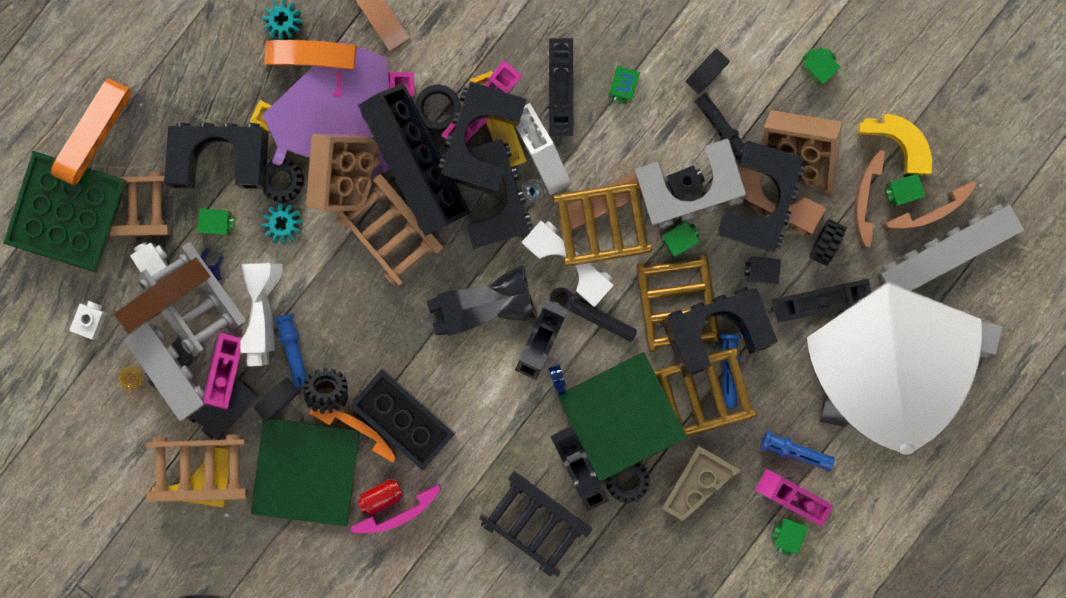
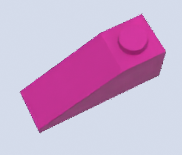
(222, 370)
(794, 497)

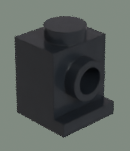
(676, 183)

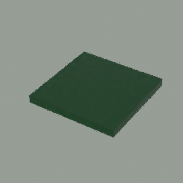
(64, 218)
(622, 416)
(305, 472)

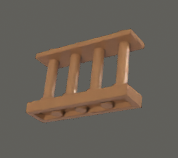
(397, 208)
(157, 225)
(185, 490)

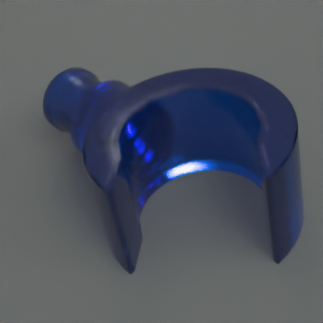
(215, 269)
(557, 379)

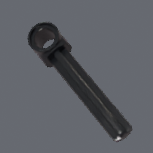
(595, 316)

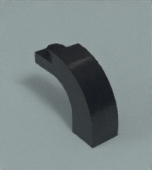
(541, 339)
(579, 468)

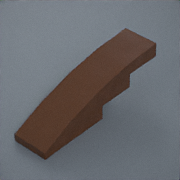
(162, 295)

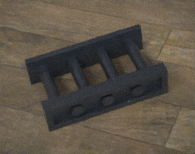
(556, 514)

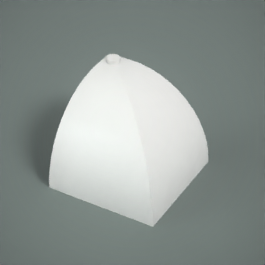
(897, 365)

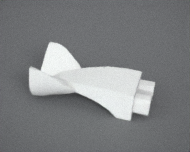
(260, 334)

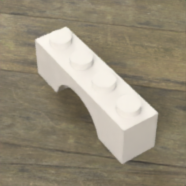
(545, 242)

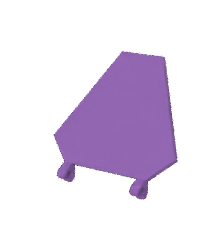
(312, 108)

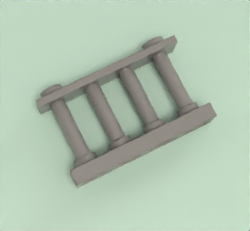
(215, 298)

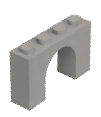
(725, 188)

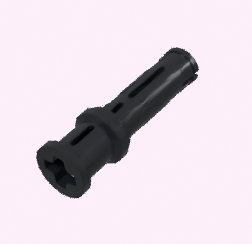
(720, 124)

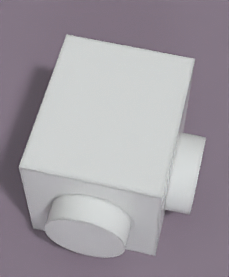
(149, 257)
(88, 320)

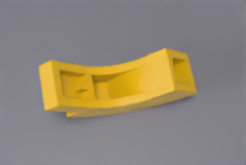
(909, 138)

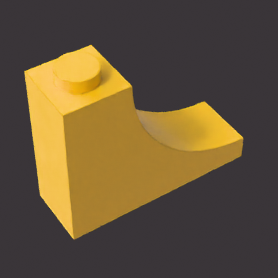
(221, 463)

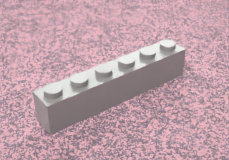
(953, 250)

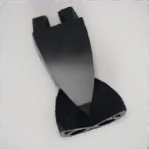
(471, 307)

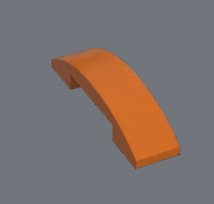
(310, 54)
(381, 447)

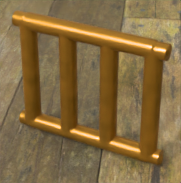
(595, 254)
(646, 296)
(724, 417)

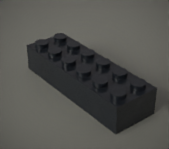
(413, 158)

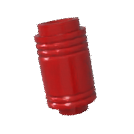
(380, 497)

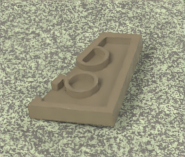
(697, 482)

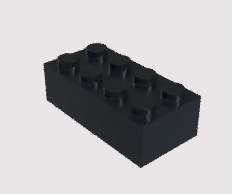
(402, 419)

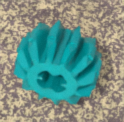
(276, 14)
(273, 223)

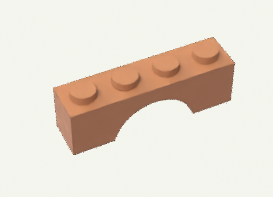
(804, 213)

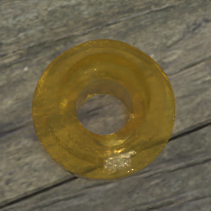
(122, 378)

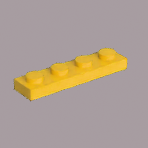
(503, 130)

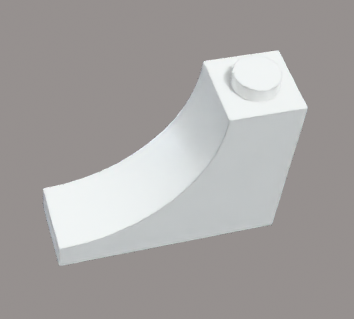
(542, 151)

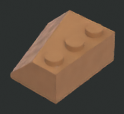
(809, 138)
(340, 171)

